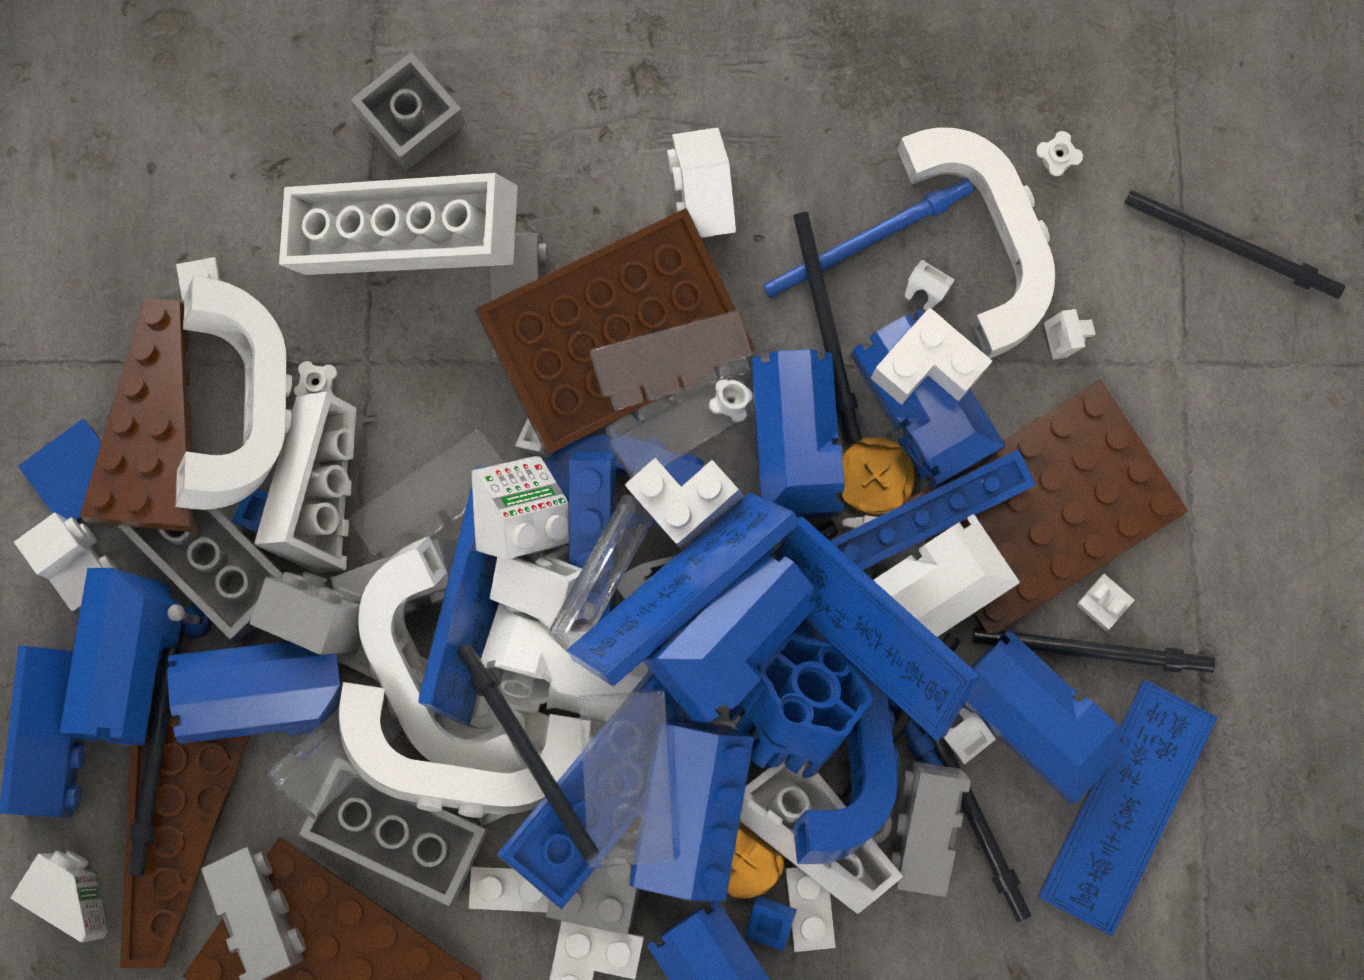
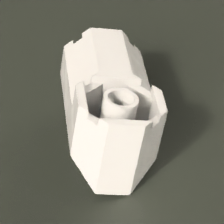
(951, 579)
(538, 670)

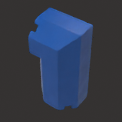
(939, 431)
(798, 432)
(723, 645)
(116, 656)
(252, 691)
(1039, 719)
(706, 949)

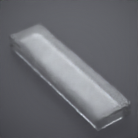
(601, 572)

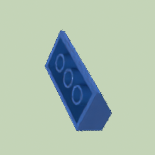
(38, 760)
(706, 804)

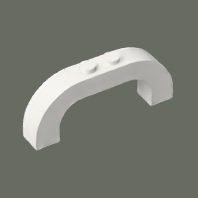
(1010, 205)
(246, 324)
(401, 670)
(441, 784)

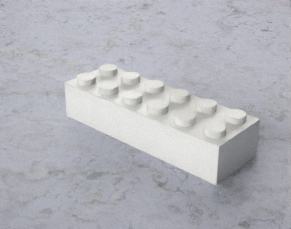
(399, 224)

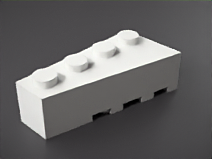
(310, 484)
(779, 799)

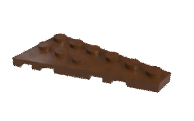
(146, 429)
(186, 815)

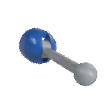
(190, 620)

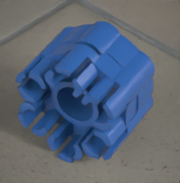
(802, 705)

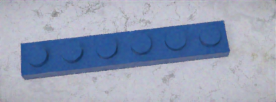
(936, 511)

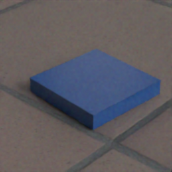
(64, 469)

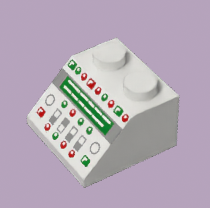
(518, 509)
(64, 894)

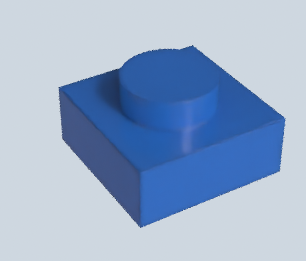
(251, 511)
(770, 923)

